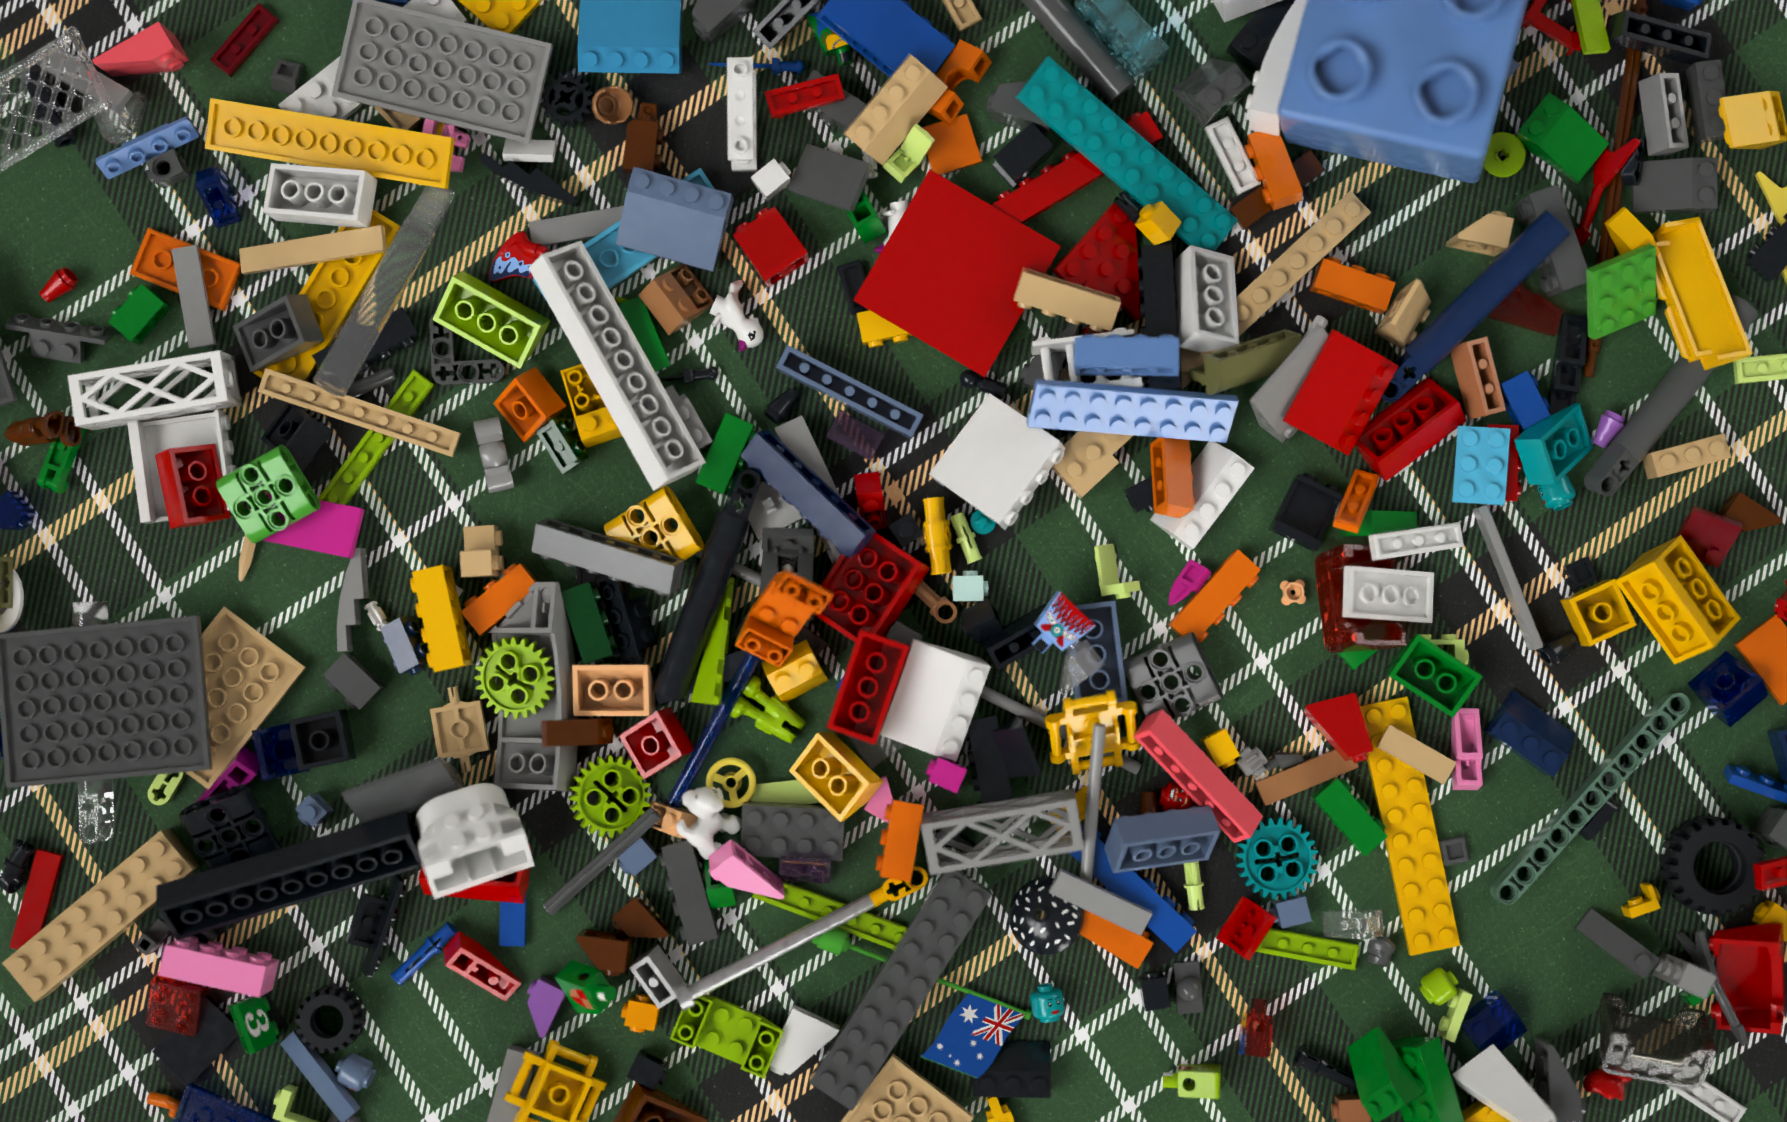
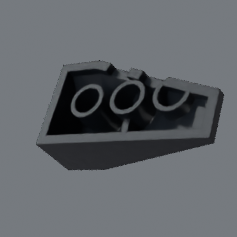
(1255, 37)

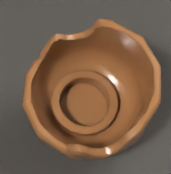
(612, 105)

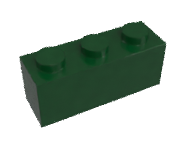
(589, 622)

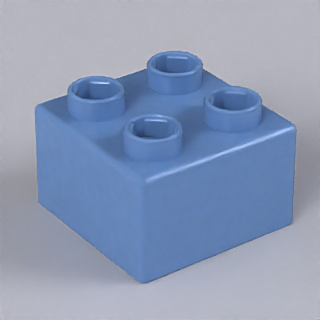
(1401, 81)

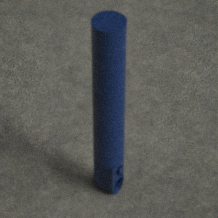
(1477, 301)

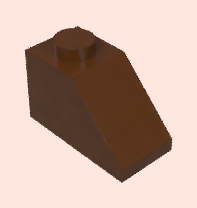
(1748, 512)
(639, 921)

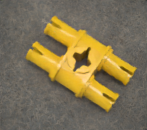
(937, 535)

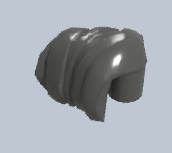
(1380, 951)

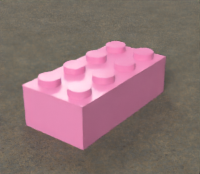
(219, 966)

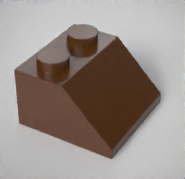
(607, 950)

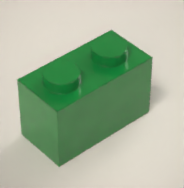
(139, 313)

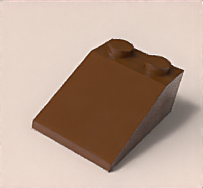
(654, 1106)

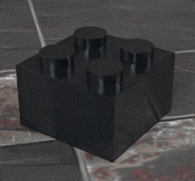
(322, 739)

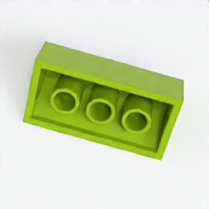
(490, 319)

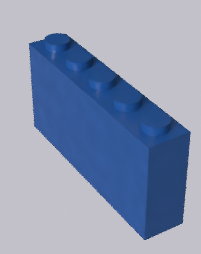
(886, 32)

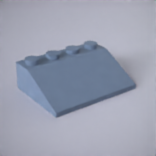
(674, 219)

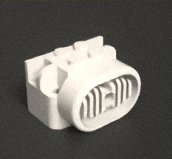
(470, 839)

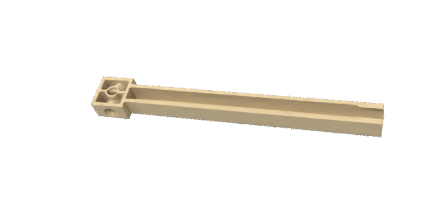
(1090, 455)

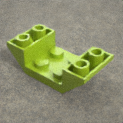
(729, 1033)

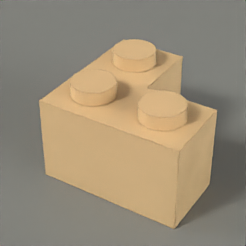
(481, 552)

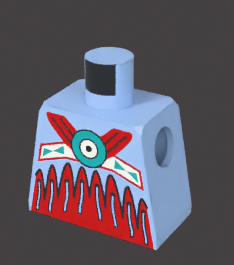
(1060, 624)

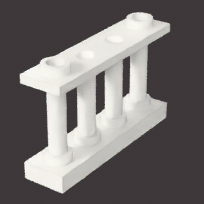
(742, 114)
(1046, 346)

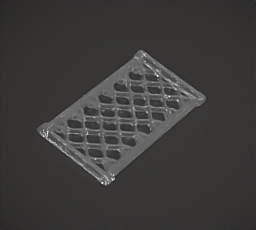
(22, 71)

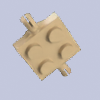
(459, 729)

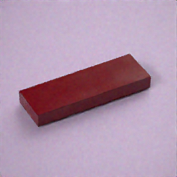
(244, 40)

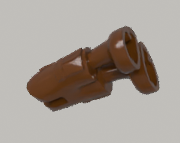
(45, 430)

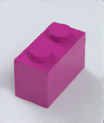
(945, 773)

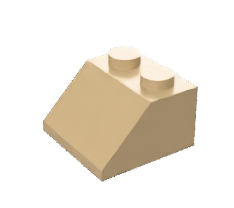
(1486, 236)

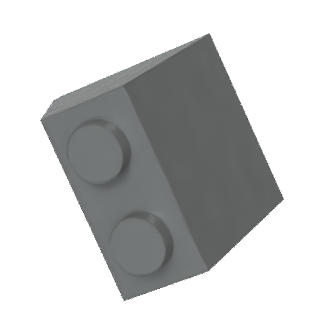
(717, 17)
(1011, 112)

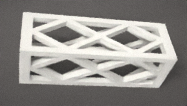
(223, 396)

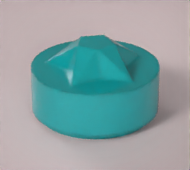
(981, 523)

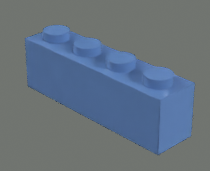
(1126, 355)

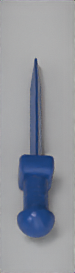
(776, 66)

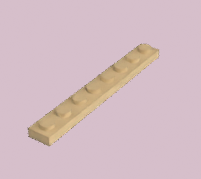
(359, 413)

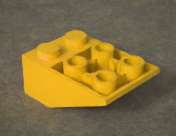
(1753, 120)
(590, 412)

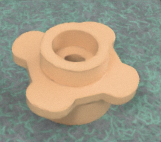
(1298, 587)

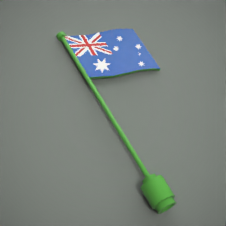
(971, 1031)

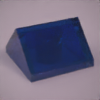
(275, 752)

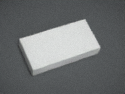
(535, 152)

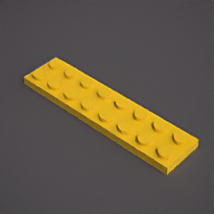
(332, 295)

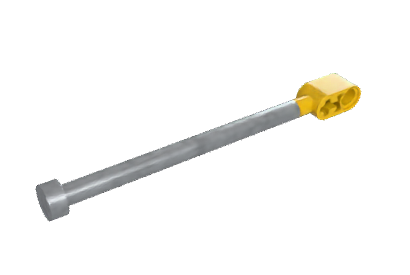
(687, 994)

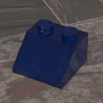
(1728, 688)
(1492, 1023)

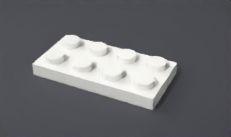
(1388, 594)

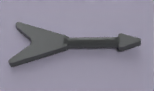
(1702, 958)

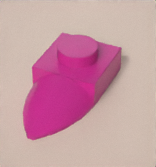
(1190, 579)

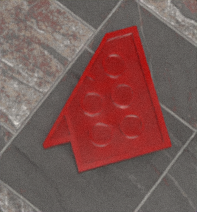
(1107, 260)

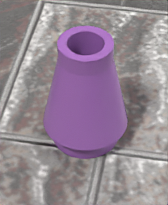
(1608, 428)

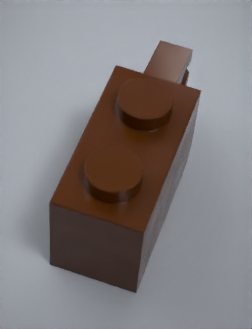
(643, 140)

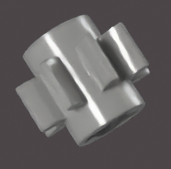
(1252, 761)

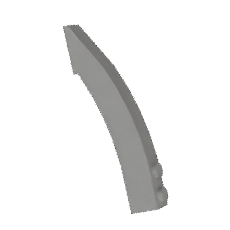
(520, 754)

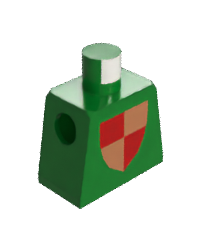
(585, 988)

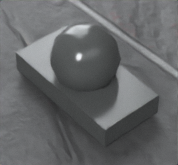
(1188, 987)

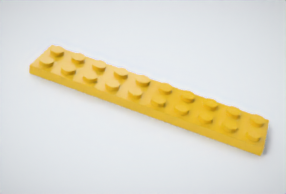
(329, 143)
(1411, 835)

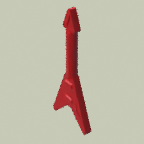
(1604, 171)

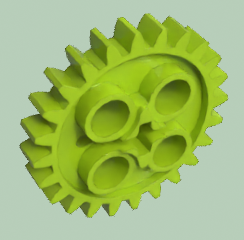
(525, 657)
(594, 813)

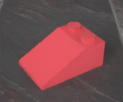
(144, 53)

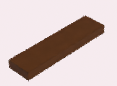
(1254, 205)

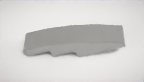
(353, 589)

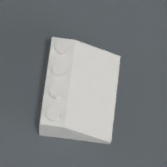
(935, 699)

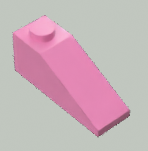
(744, 872)

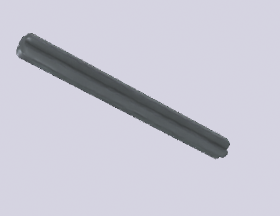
(601, 861)

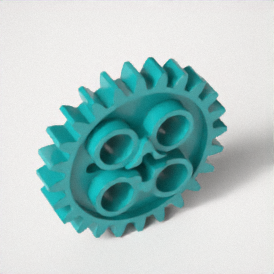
(1280, 881)

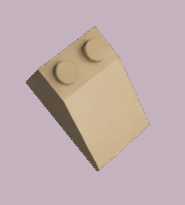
(1405, 314)

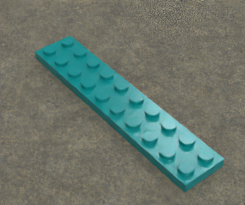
(1123, 154)

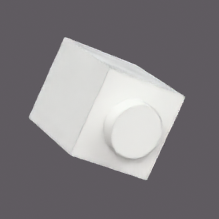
(771, 179)

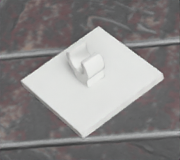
(770, 510)

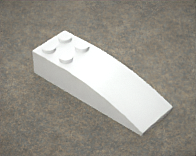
(1271, 78)

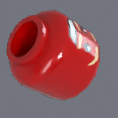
(1175, 797)

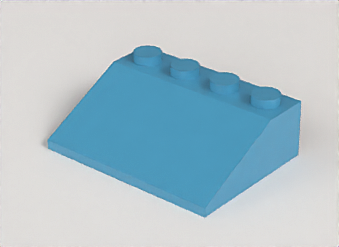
(630, 36)

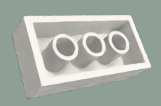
(320, 195)

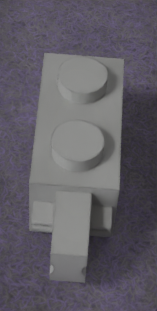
(690, 419)

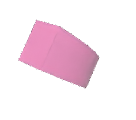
(1466, 749)

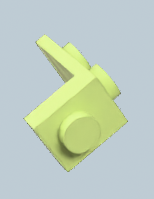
(910, 154)
(1108, 574)
(1456, 646)
(284, 1101)

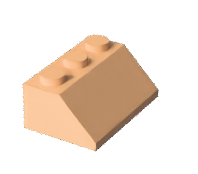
(612, 690)

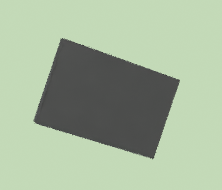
(830, 178)

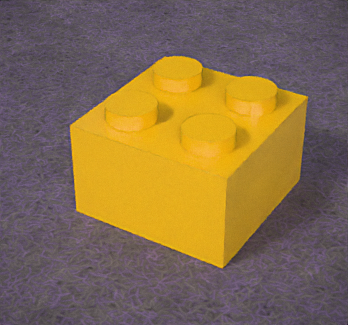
(1598, 612)

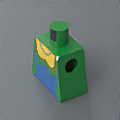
(830, 42)

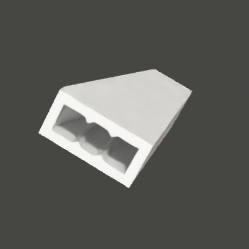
(1501, 1088)

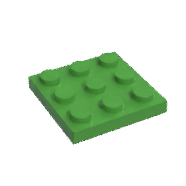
(1621, 291)

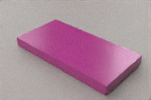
(327, 530)

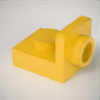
(1638, 905)

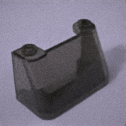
(1655, 1048)

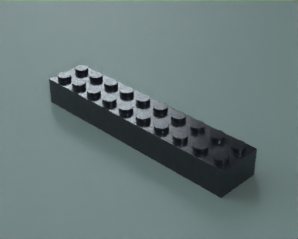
(289, 876)

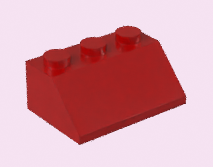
(189, 485)

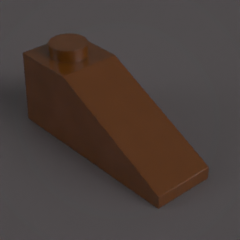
(577, 732)

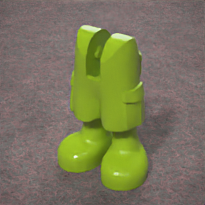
(772, 717)

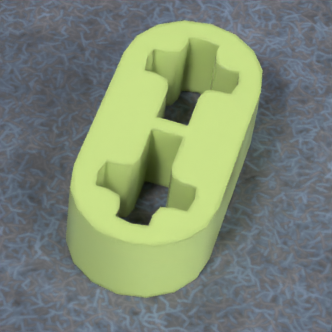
(170, 790)

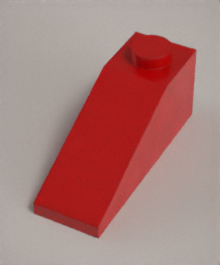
(479, 966)

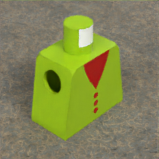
(1206, 1078)

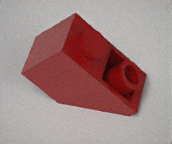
(871, 499)

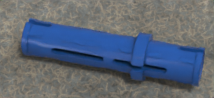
(445, 933)

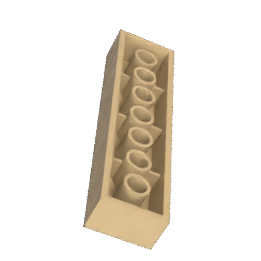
(99, 915)

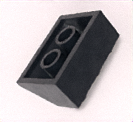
(1017, 1071)

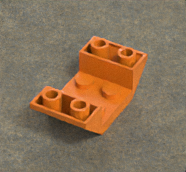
(780, 616)

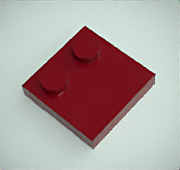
(1709, 535)

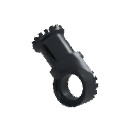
(12, 876)

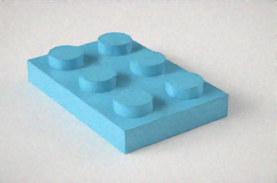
(1481, 465)

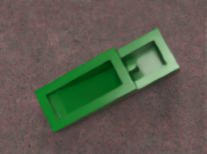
(643, 327)

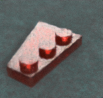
(1528, 312)

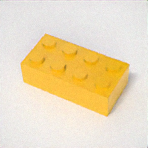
(441, 618)

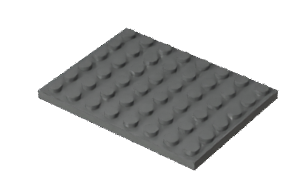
(104, 702)

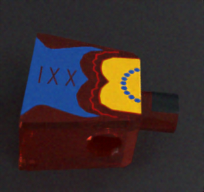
(1251, 1041)

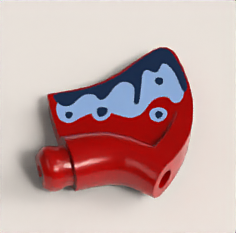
(515, 258)

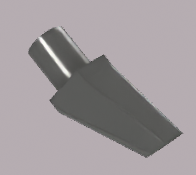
(1283, 760)

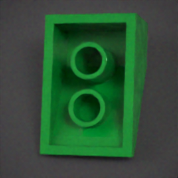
(1562, 138)
(1381, 1075)

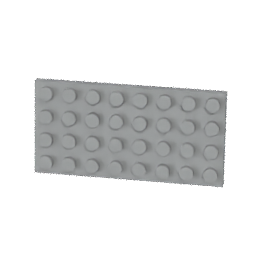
(442, 70)

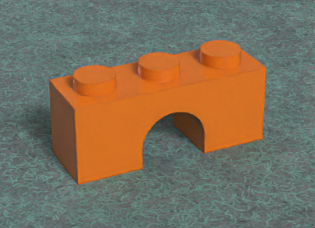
(962, 64)

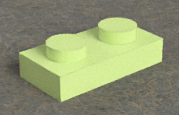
(1451, 1023)

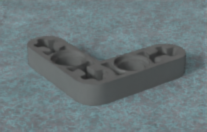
(449, 361)

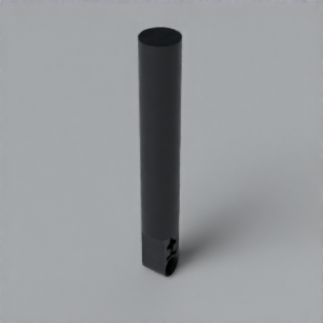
(706, 591)

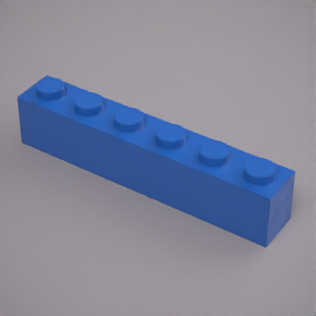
(1165, 921)

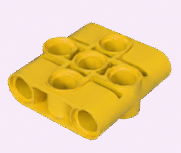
(658, 511)

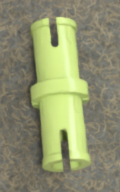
(965, 537)

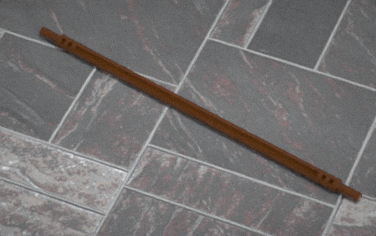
(1615, 187)

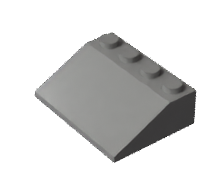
(1279, 391)

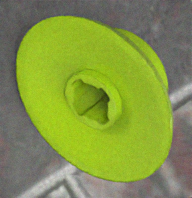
(1511, 148)

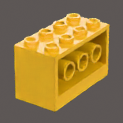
(1678, 600)

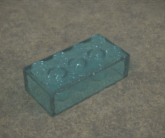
(1125, 33)

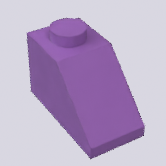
(544, 1003)

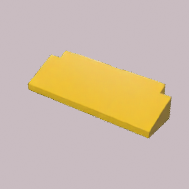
(1697, 296)

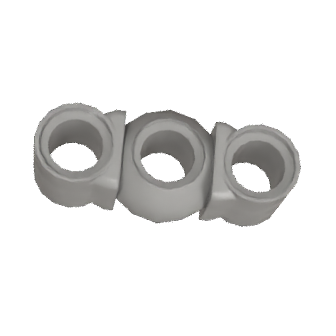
(493, 454)

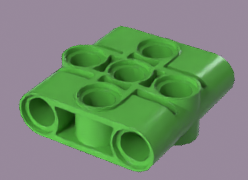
(272, 472)

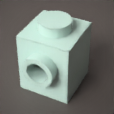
(969, 587)

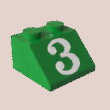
(253, 1023)

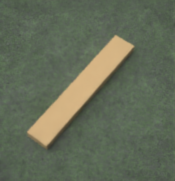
(313, 250)

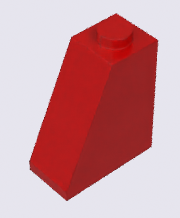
(1342, 726)

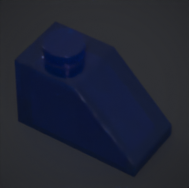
(217, 196)
(14, 512)

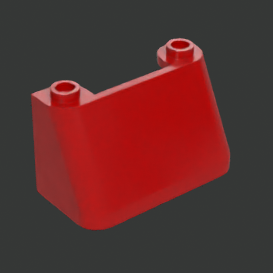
(1751, 975)

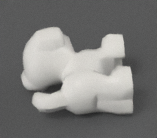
(706, 804)

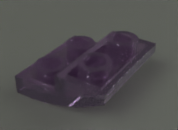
(805, 869)

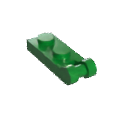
(58, 459)

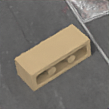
(1686, 456)

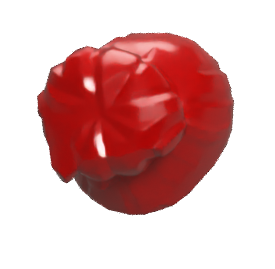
(1606, 1084)

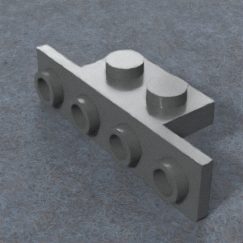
(58, 339)

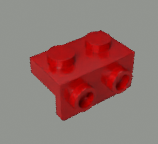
(1246, 927)

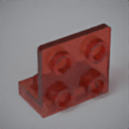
(174, 1005)

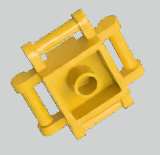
(1079, 719)
(556, 1089)

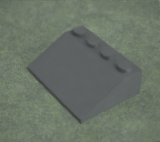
(403, 790)

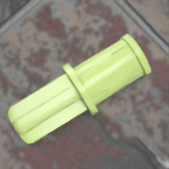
(1193, 886)

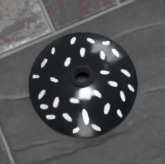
(1056, 930)

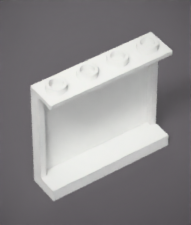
(159, 435)
(998, 461)

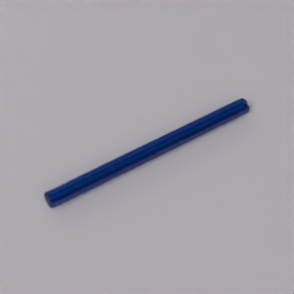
(713, 729)

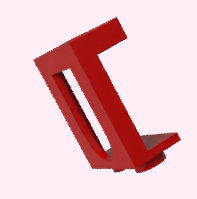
(1549, 27)

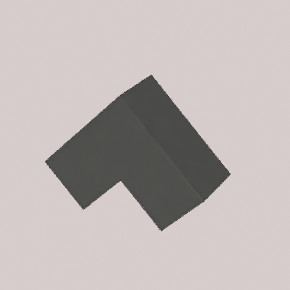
(153, 939)

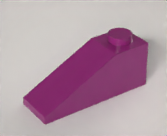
(239, 771)

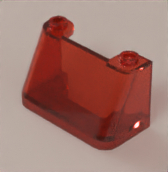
(1345, 633)

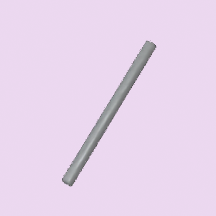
(1092, 801)

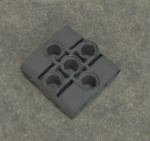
(1181, 654)

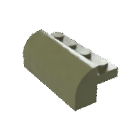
(1245, 361)

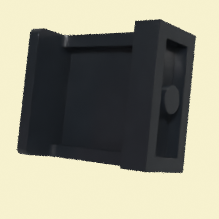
(1306, 511)

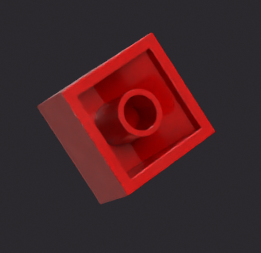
(656, 742)

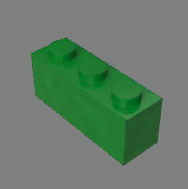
(725, 454)
(1350, 815)

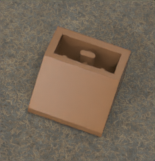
(676, 298)

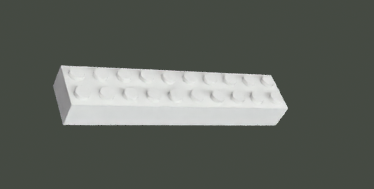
(616, 364)

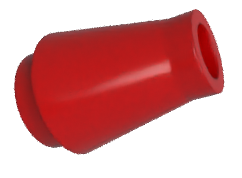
(59, 284)

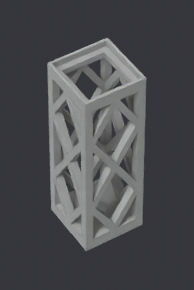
(1016, 849)

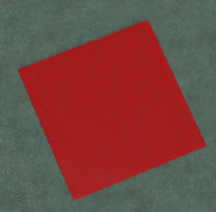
(954, 273)

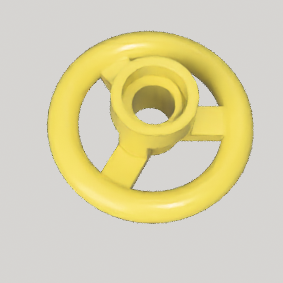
(745, 770)

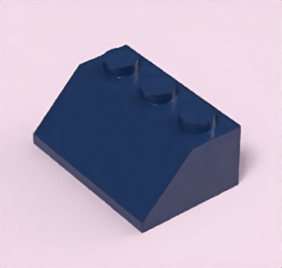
(1531, 734)

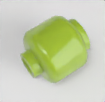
(1439, 986)

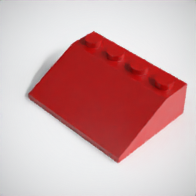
(1340, 392)
(871, 588)

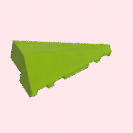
(711, 671)

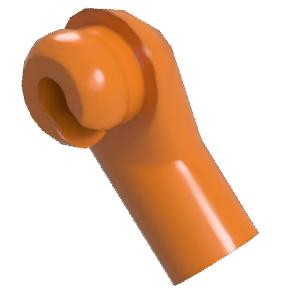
(164, 1101)

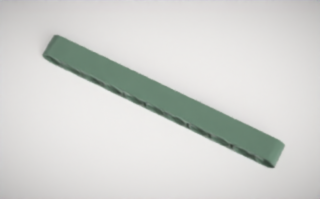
(1601, 794)

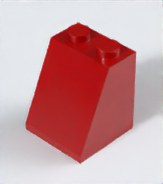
(771, 246)

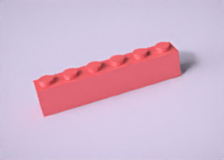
(1198, 775)

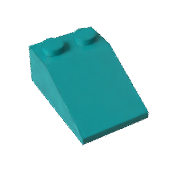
(1554, 445)

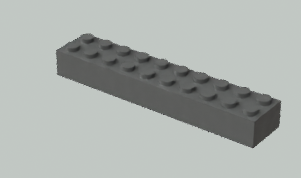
(900, 987)

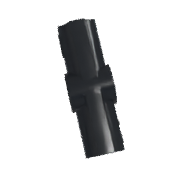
(56, 118)

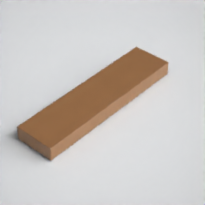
(1302, 776)

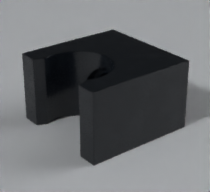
(1022, 155)

